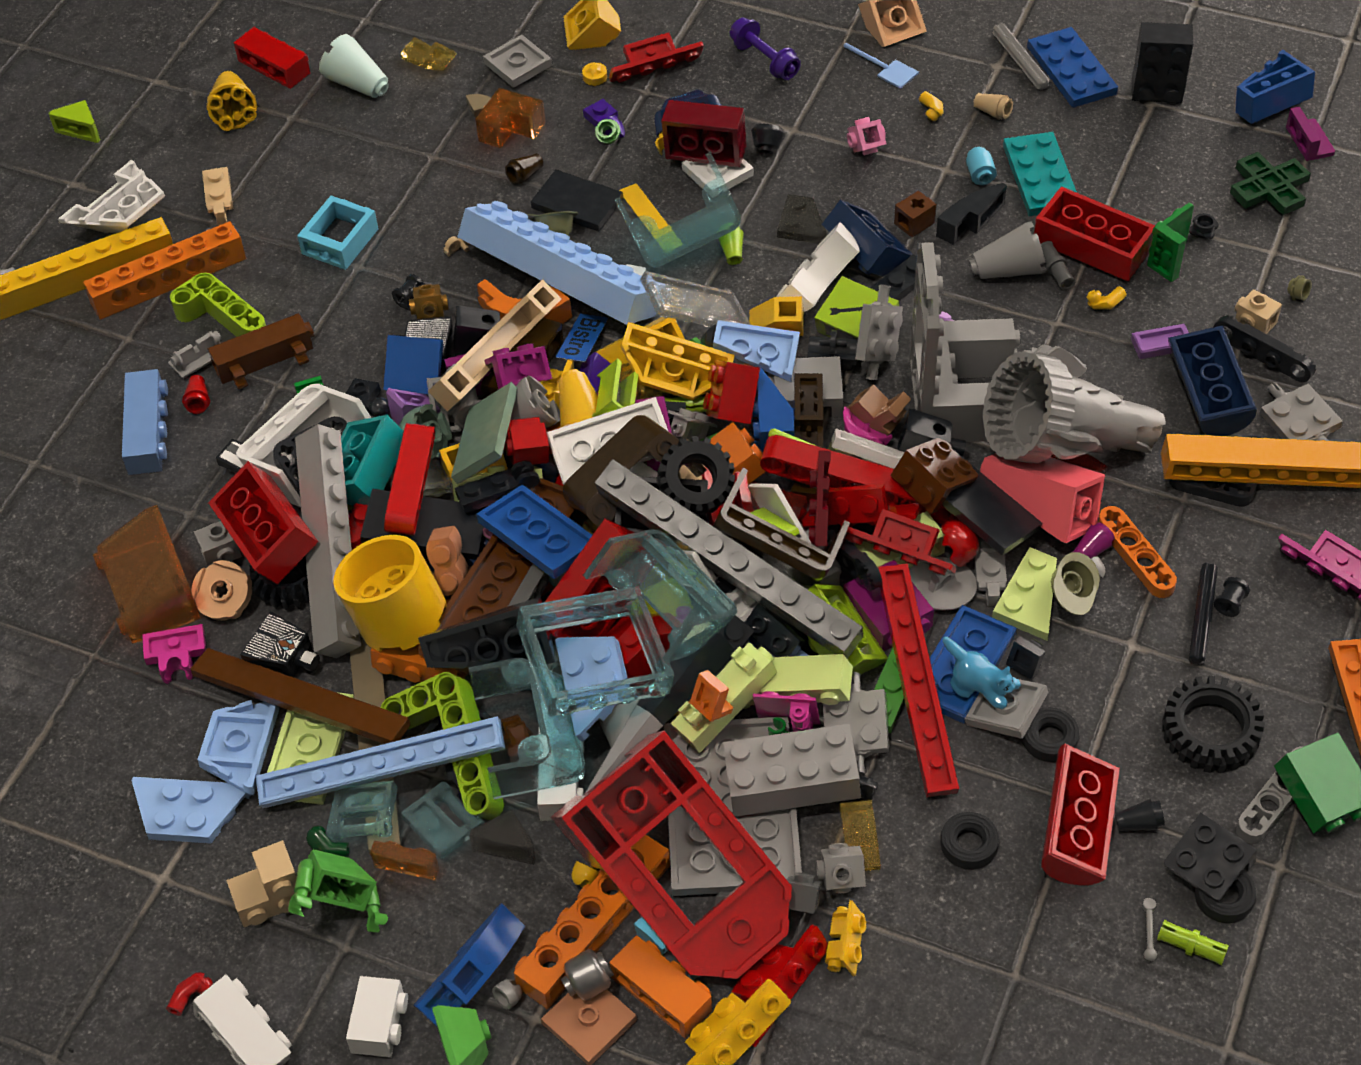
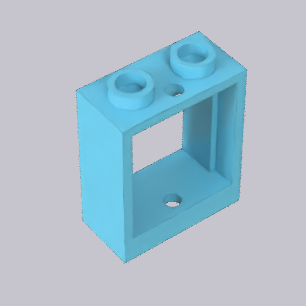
(332, 251)

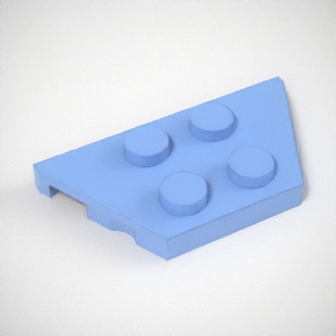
(588, 663)
(238, 743)
(185, 808)

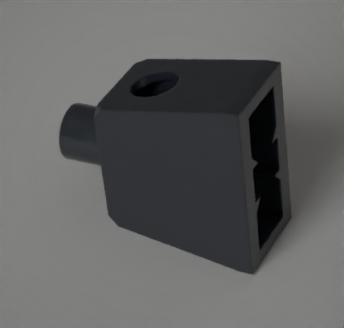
(472, 326)
(923, 427)

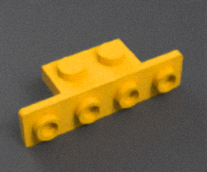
(736, 1025)

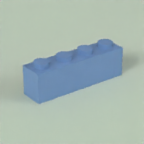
(144, 422)

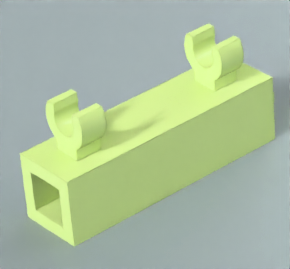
(743, 676)

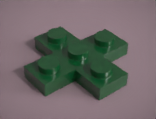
(1270, 183)

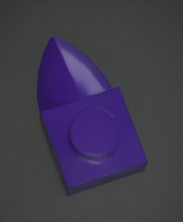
(603, 110)

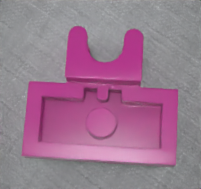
(174, 649)

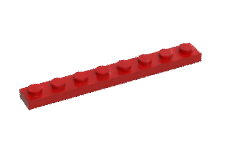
(917, 681)

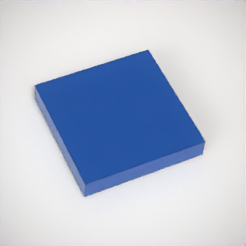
(412, 362)

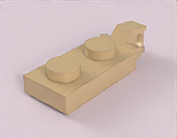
(218, 192)

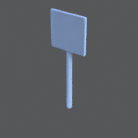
(894, 73)

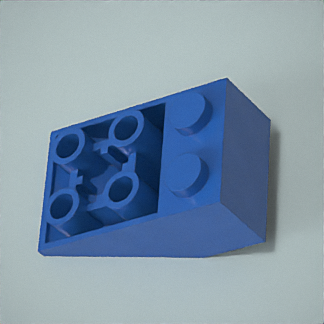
(772, 411)

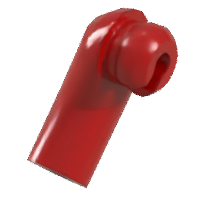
(185, 989)

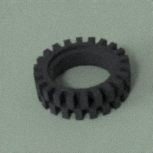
(1217, 755)

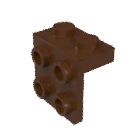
(932, 473)

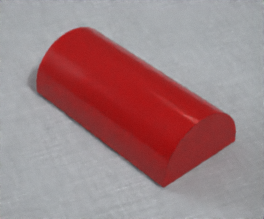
(1080, 818)

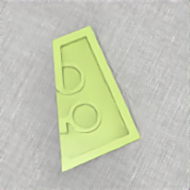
(1029, 595)

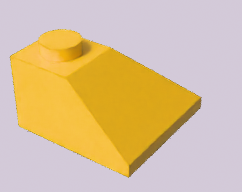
(591, 24)

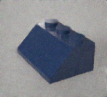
(878, 247)

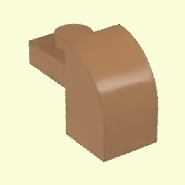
(874, 408)

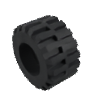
(707, 455)

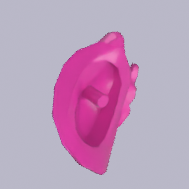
(855, 426)

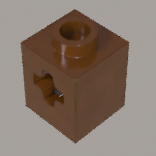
(915, 213)

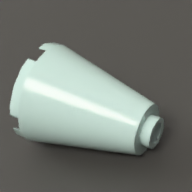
(353, 67)

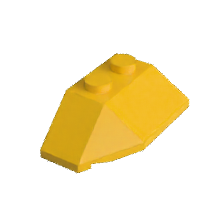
(670, 361)

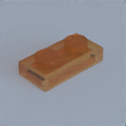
(395, 858)

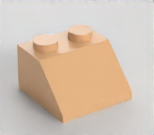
(892, 20)

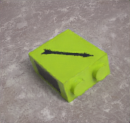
(844, 309)

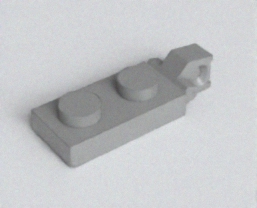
(990, 572)

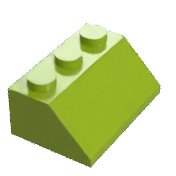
(868, 652)

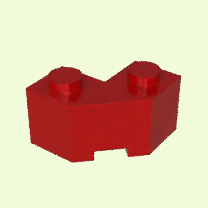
(527, 441)

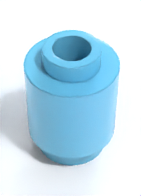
(981, 166)

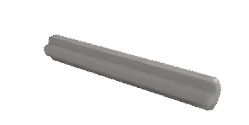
(1021, 56)

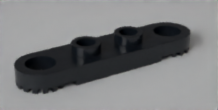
(1267, 349)
(856, 563)

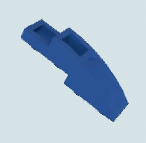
(474, 963)

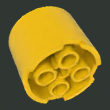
(389, 592)

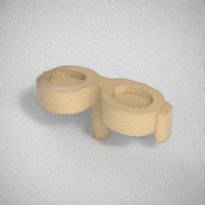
(454, 244)

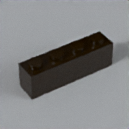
(544, 333)

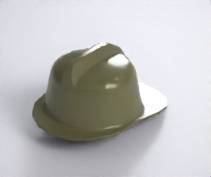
(557, 221)
(1075, 583)

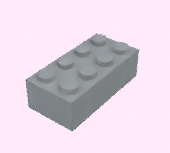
(792, 770)

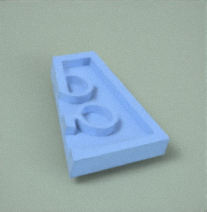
(759, 346)

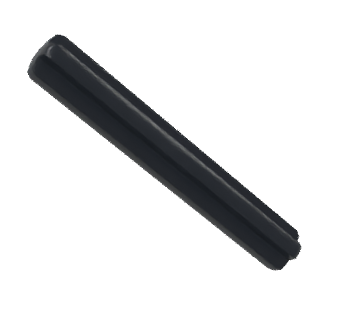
(1203, 614)

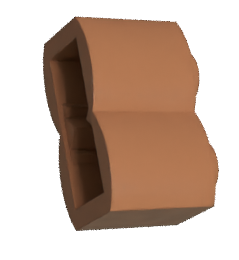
(446, 558)

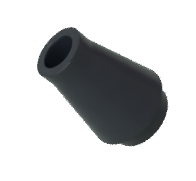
(1142, 816)

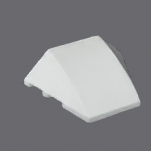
(119, 205)

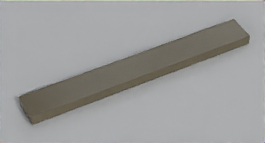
(370, 688)

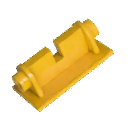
(848, 926)

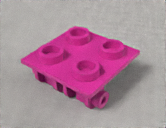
(799, 708)

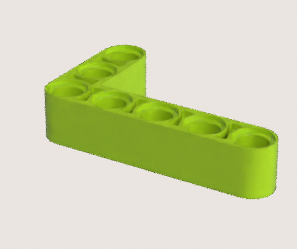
(449, 707)

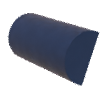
(1213, 381)

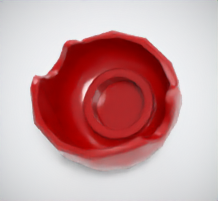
(961, 540)

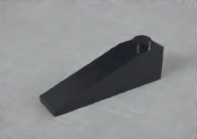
(482, 640)

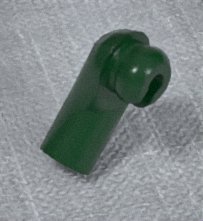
(318, 840)

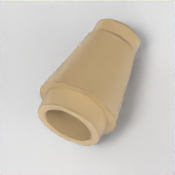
(994, 104)

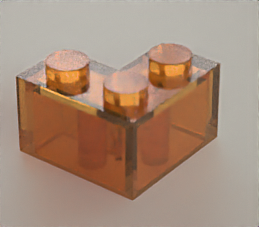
(508, 114)

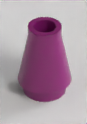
(1095, 540)

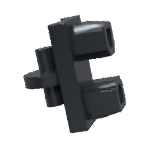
(834, 347)

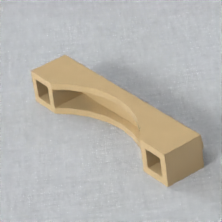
(504, 334)

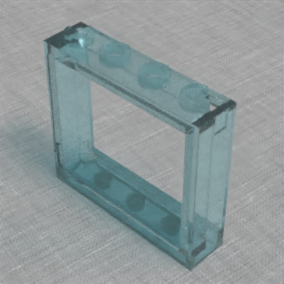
(586, 610)

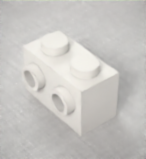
(376, 1016)

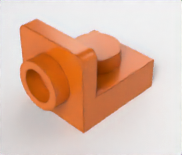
(710, 697)

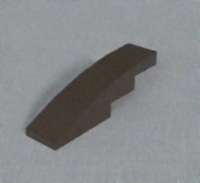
(808, 407)

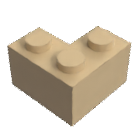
(265, 889)

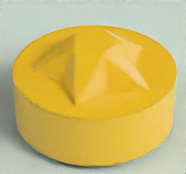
(594, 74)

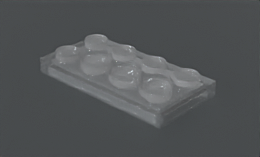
(692, 301)

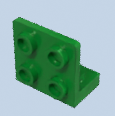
(1169, 243)

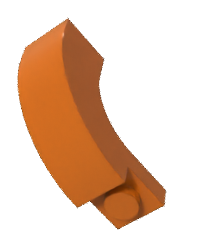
(493, 299)

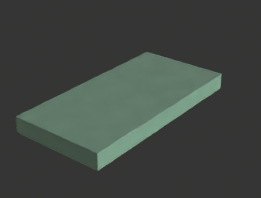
(484, 433)

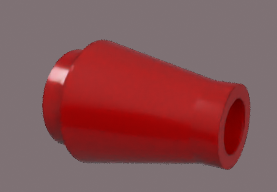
(196, 395)

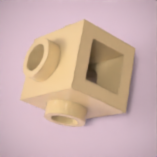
(1258, 311)

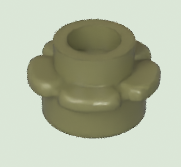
(1299, 288)

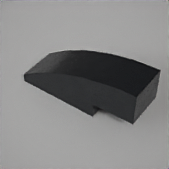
(970, 213)

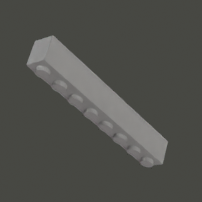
(327, 517)

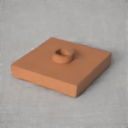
(589, 1025)

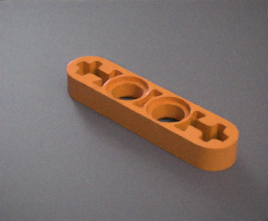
(1141, 549)

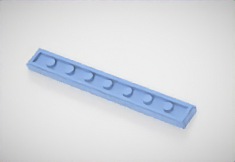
(380, 762)

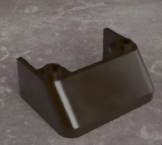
(626, 447)
(775, 545)

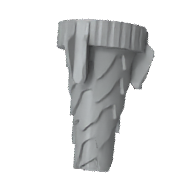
(1044, 409)

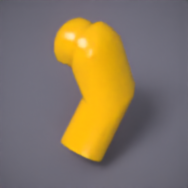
(1097, 301)

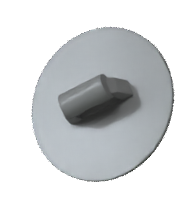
(945, 591)

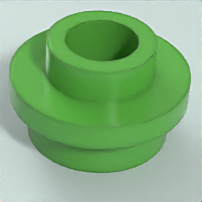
(604, 125)

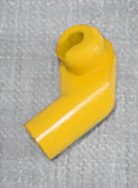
(935, 105)

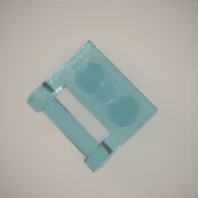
(359, 802)
(435, 826)

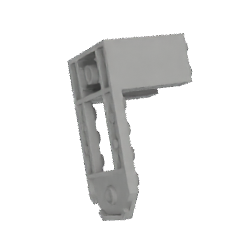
(952, 350)

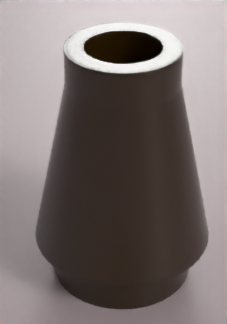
(522, 168)

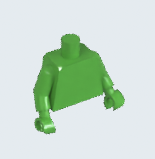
(336, 882)

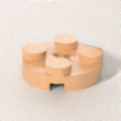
(214, 576)

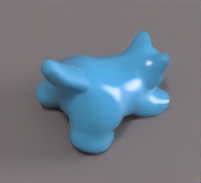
(975, 673)

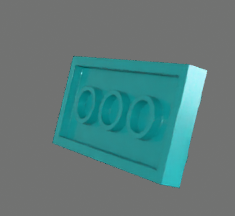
(1037, 169)

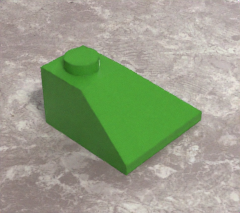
(462, 1035)

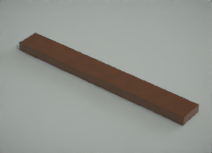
(300, 697)

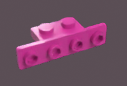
(1329, 556)

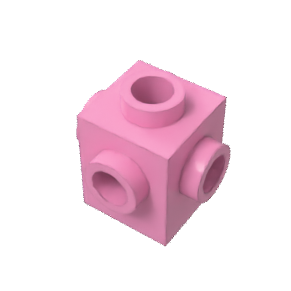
(874, 135)

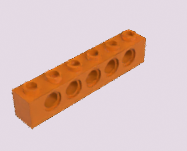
(164, 270)
(545, 983)

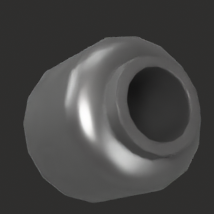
(587, 975)

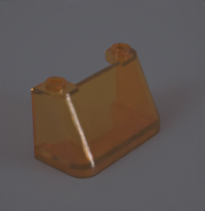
(146, 577)

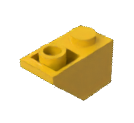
(779, 313)

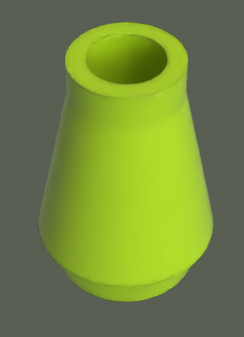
(732, 246)

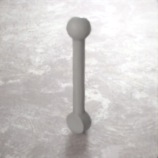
(1149, 906)

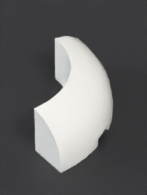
(828, 261)

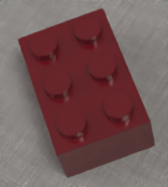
(702, 128)

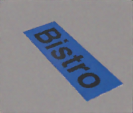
(582, 337)

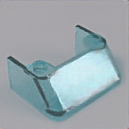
(689, 233)
(669, 585)
(544, 759)

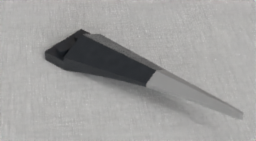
(654, 713)

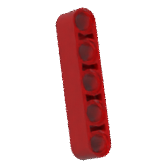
(409, 479)

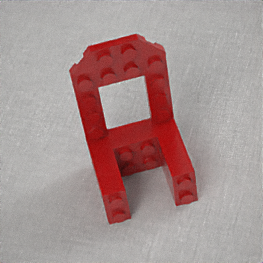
(634, 801)

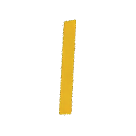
(642, 205)

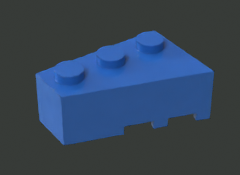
(1274, 88)

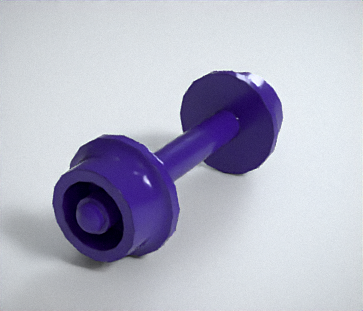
(783, 64)

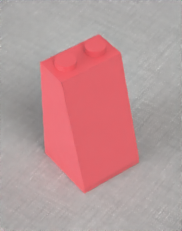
(1053, 491)

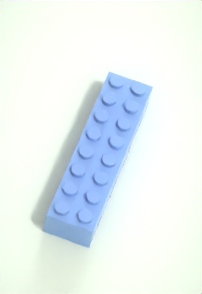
(557, 261)

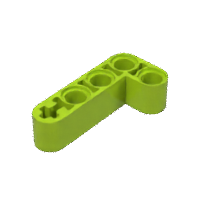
(210, 295)

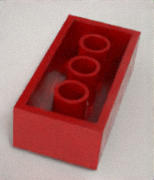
(1094, 233)
(263, 522)
(575, 584)

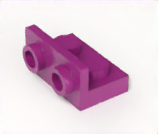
(519, 364)

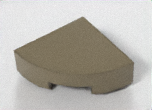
(477, 102)

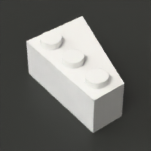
(241, 1025)

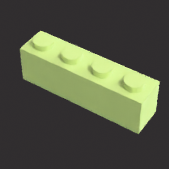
(819, 676)

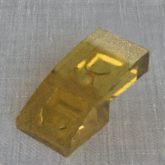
(430, 57)
(860, 830)

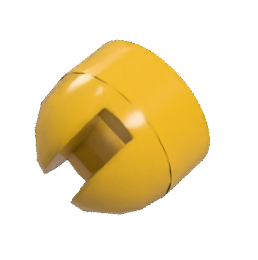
(583, 874)

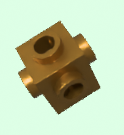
(428, 302)

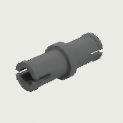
(1057, 266)

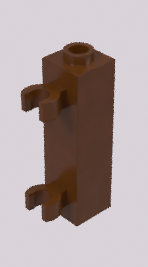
(261, 349)

